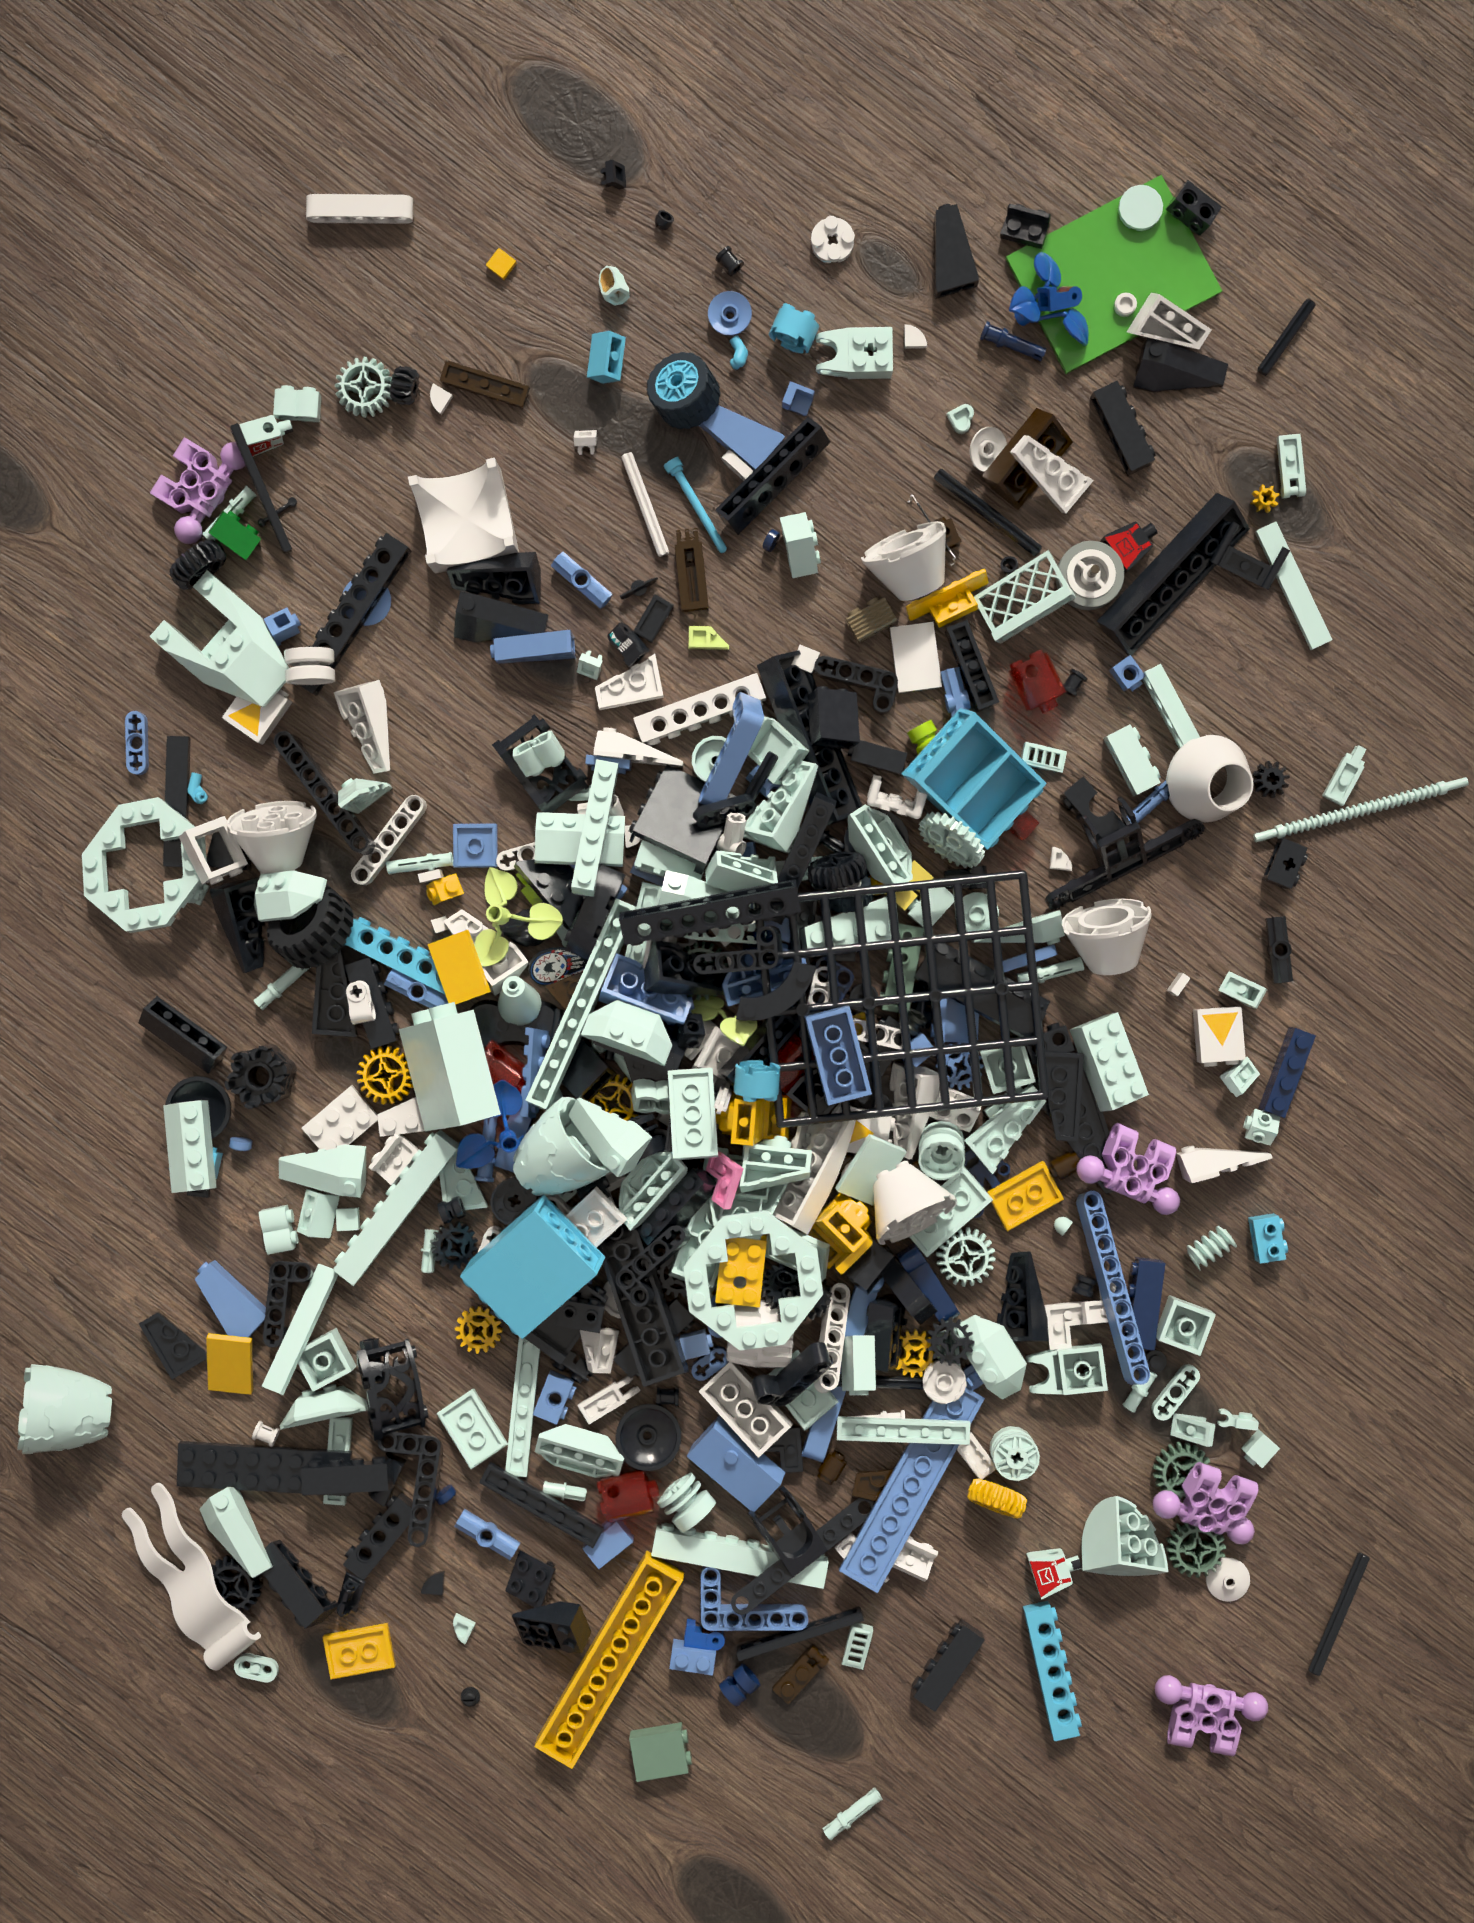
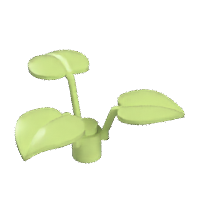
(498, 889)
(734, 1029)

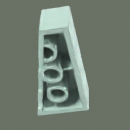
(845, 929)

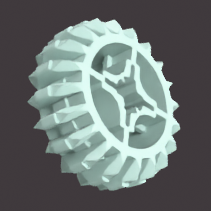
(347, 385)
(975, 1254)

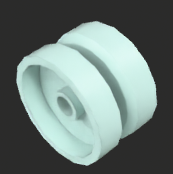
(703, 755)

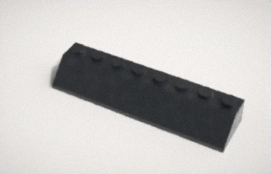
(1171, 575)
(788, 694)

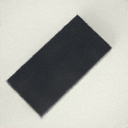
(653, 618)

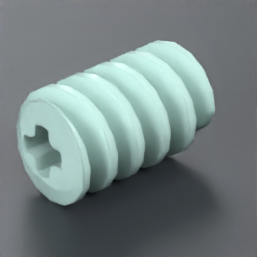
(1210, 1247)

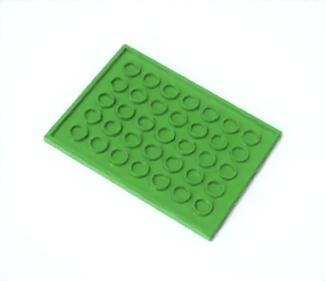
(1112, 260)

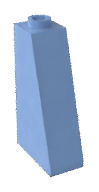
(742, 436)
(534, 647)
(231, 1302)

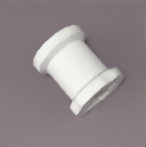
(265, 1433)

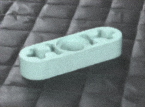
(1166, 1392)

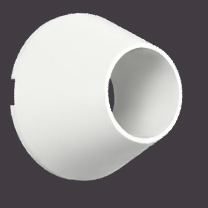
(911, 561)
(1192, 773)
(1109, 934)

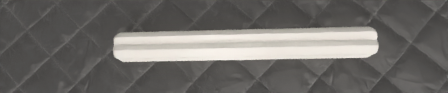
(645, 504)
(723, 1098)

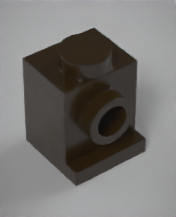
(953, 539)

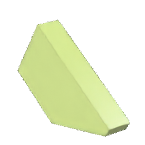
(705, 638)

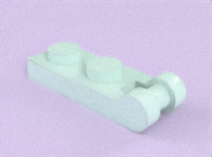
(1291, 465)

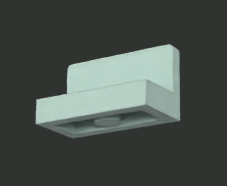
(317, 1214)

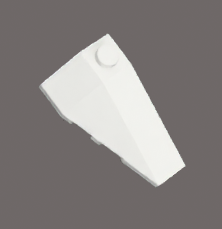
(620, 746)
(1205, 1163)

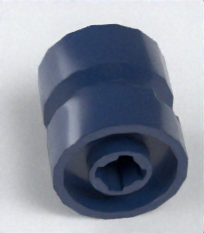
(739, 1684)

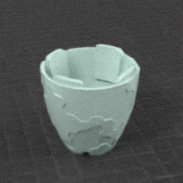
(556, 1155)
(62, 1410)

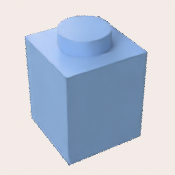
(696, 1344)

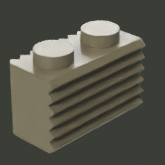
(871, 619)

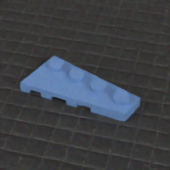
(535, 1052)

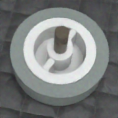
(1092, 573)

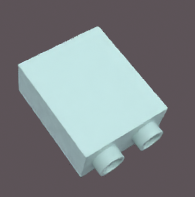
(448, 1068)

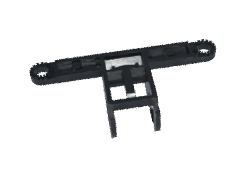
(1124, 858)
(797, 1547)

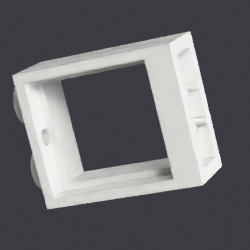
(197, 859)

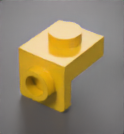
(444, 889)

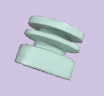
(941, 1150)
(1009, 1442)
(682, 1498)

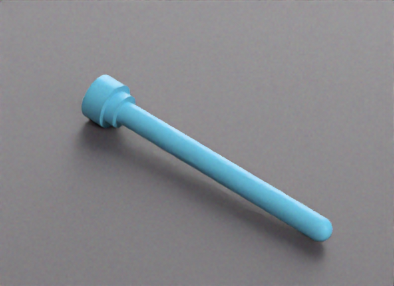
(675, 468)

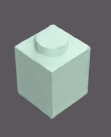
(1259, 1449)

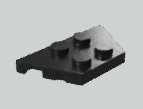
(553, 886)

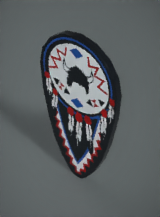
(554, 965)

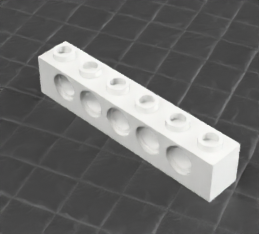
(645, 722)

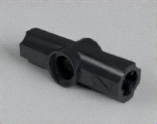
(1277, 934)

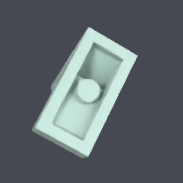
(1242, 990)
(1240, 1077)
(1193, 1429)

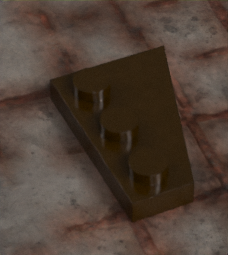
(870, 1483)

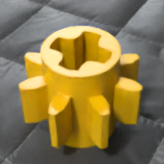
(1258, 501)

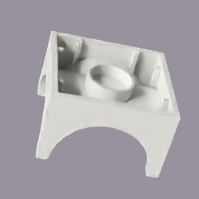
(465, 517)

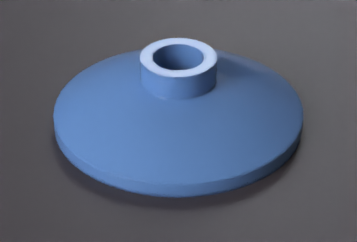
(729, 303)

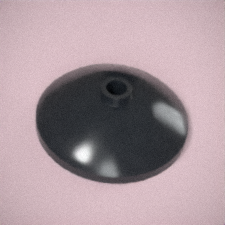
(204, 1088)
(652, 1452)

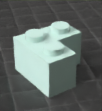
(800, 544)

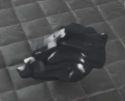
(518, 930)

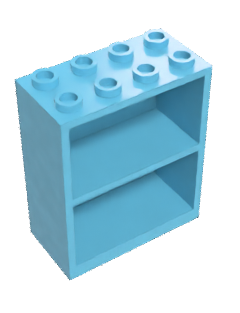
(974, 777)
(532, 1267)

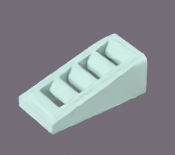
(1026, 752)
(860, 1629)

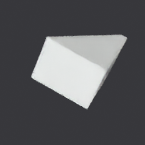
(439, 925)

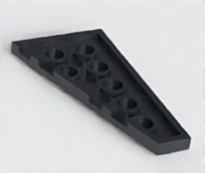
(1092, 1126)

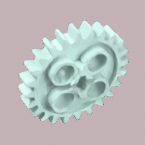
(951, 839)

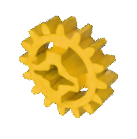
(473, 1322)
(907, 1359)

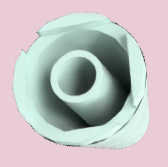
(518, 1002)

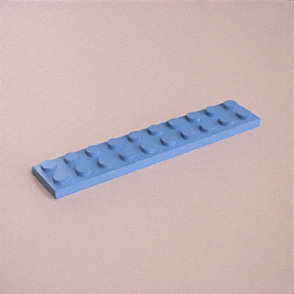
(904, 1498)

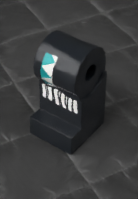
(628, 644)

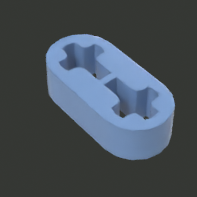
(713, 1367)

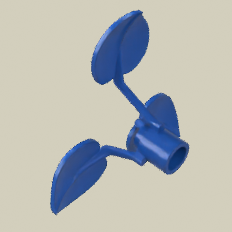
(1027, 310)
(473, 1148)

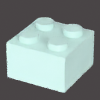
(995, 1070)
(1184, 1325)
(325, 1360)

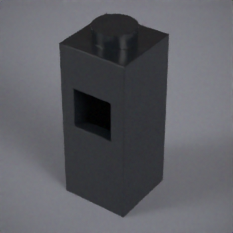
(878, 757)

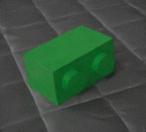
(235, 535)

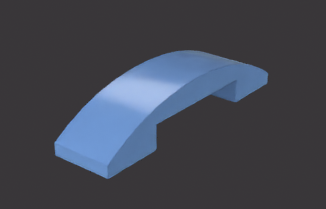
(519, 1126)

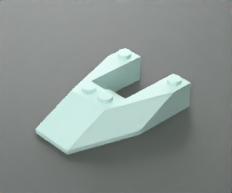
(239, 657)

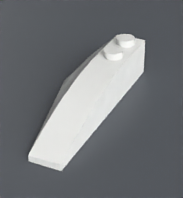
(805, 1198)

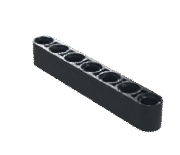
(316, 787)

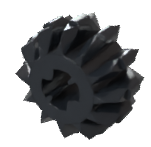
(404, 385)
(1273, 772)

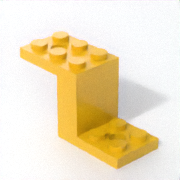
(747, 1260)

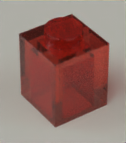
(1024, 825)

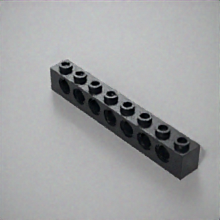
(362, 608)
(718, 903)

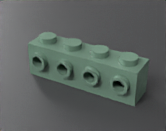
(910, 961)

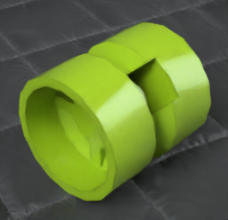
(922, 735)

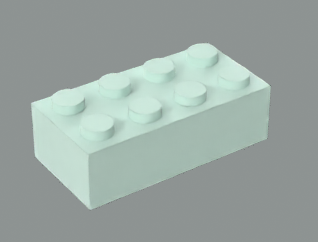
(1109, 1062)

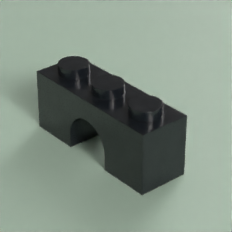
(1078, 798)

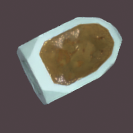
(613, 286)

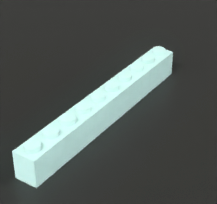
(580, 1006)

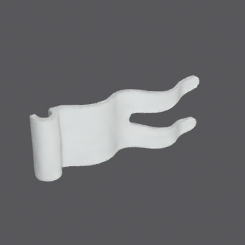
(192, 1592)

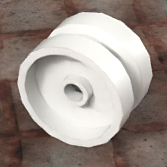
(309, 666)

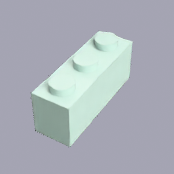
(1132, 760)

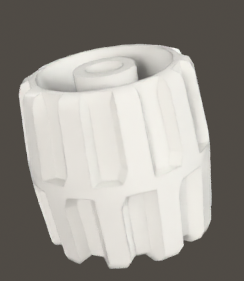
(763, 1357)

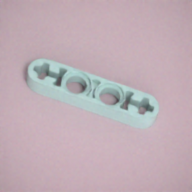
(724, 937)

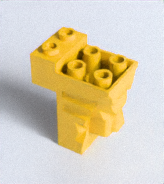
(752, 1121)
(841, 1226)

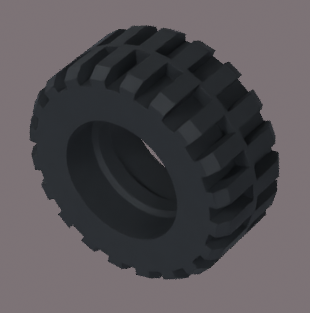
(314, 933)

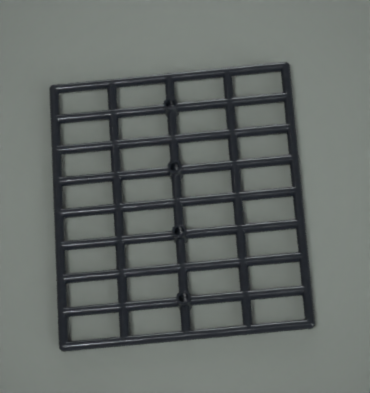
(933, 995)

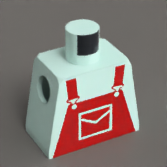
(265, 433)
(1052, 1570)

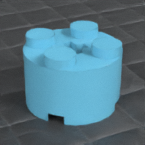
(794, 329)
(757, 1080)

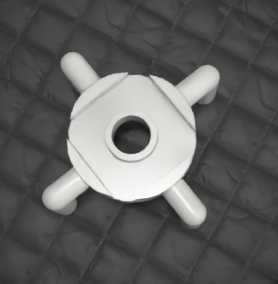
(895, 802)

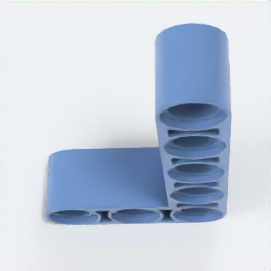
(747, 723)
(744, 1623)

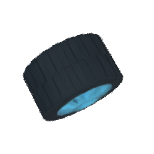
(683, 390)

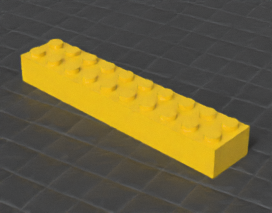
(609, 1659)

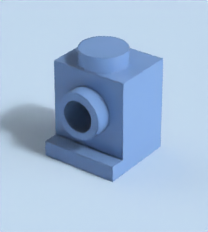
(282, 625)

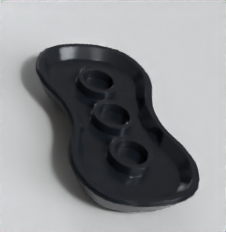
(495, 1028)

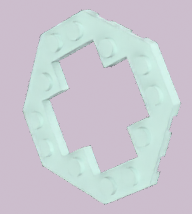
(112, 838)
(723, 1318)

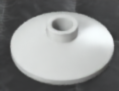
(994, 443)
(1230, 1569)

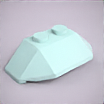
(881, 845)
(286, 894)
(630, 1031)
(648, 1186)
(994, 1356)
(323, 1405)
(580, 1451)

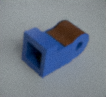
(1052, 299)
(701, 1638)

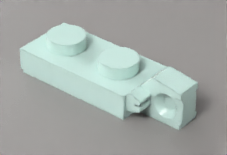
(1345, 776)

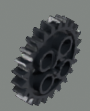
(784, 1283)

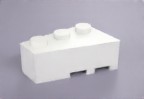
(1168, 323)

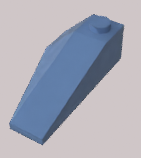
(627, 984)

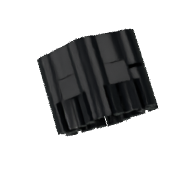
(244, 1080)

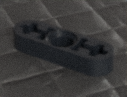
(741, 804)

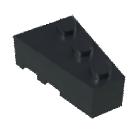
(885, 1323)

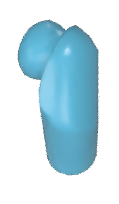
(740, 354)
(195, 790)

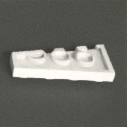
(1054, 476)

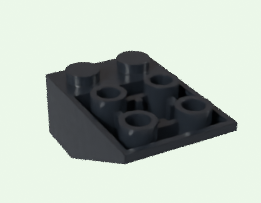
(554, 1627)

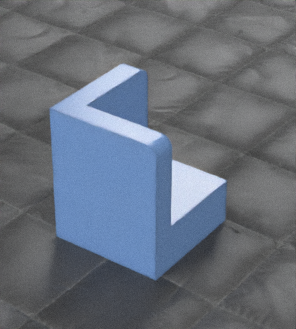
(798, 399)

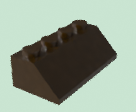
(1006, 474)

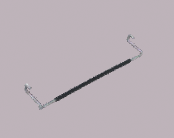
(929, 521)

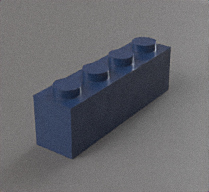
(1287, 1072)
(1146, 1297)

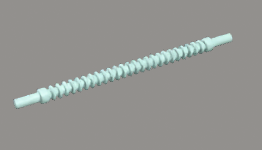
(1440, 788)

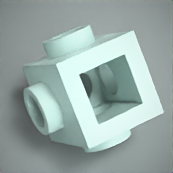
(1261, 1126)

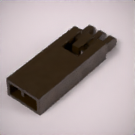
(693, 579)

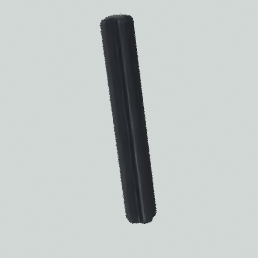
(1286, 337)

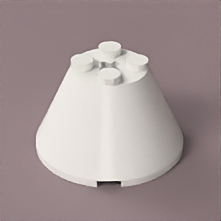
(274, 834)
(907, 1202)

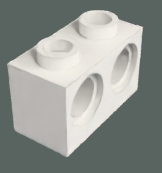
(957, 1116)

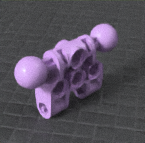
(189, 528)
(1142, 1183)
(1209, 1506)
(1220, 1709)

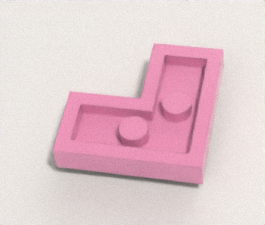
(728, 1178)

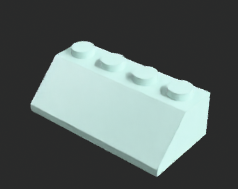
(560, 836)
(189, 1146)

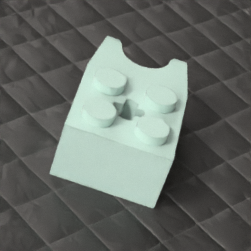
(852, 354)
(1063, 1374)

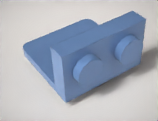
(954, 1021)

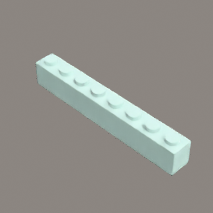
(396, 1208)
(728, 1554)

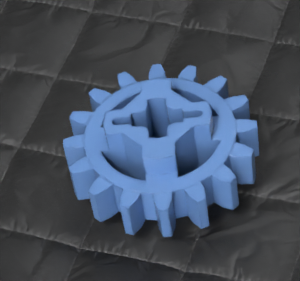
(955, 1076)

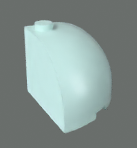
(1121, 1541)

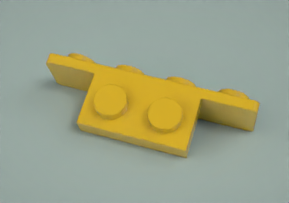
(951, 601)

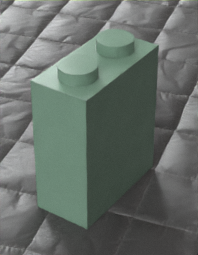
(660, 1751)

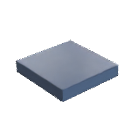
(475, 845)

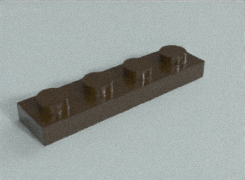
(484, 384)

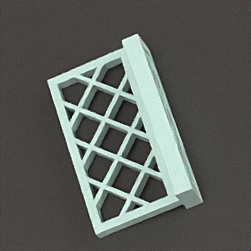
(1033, 613)

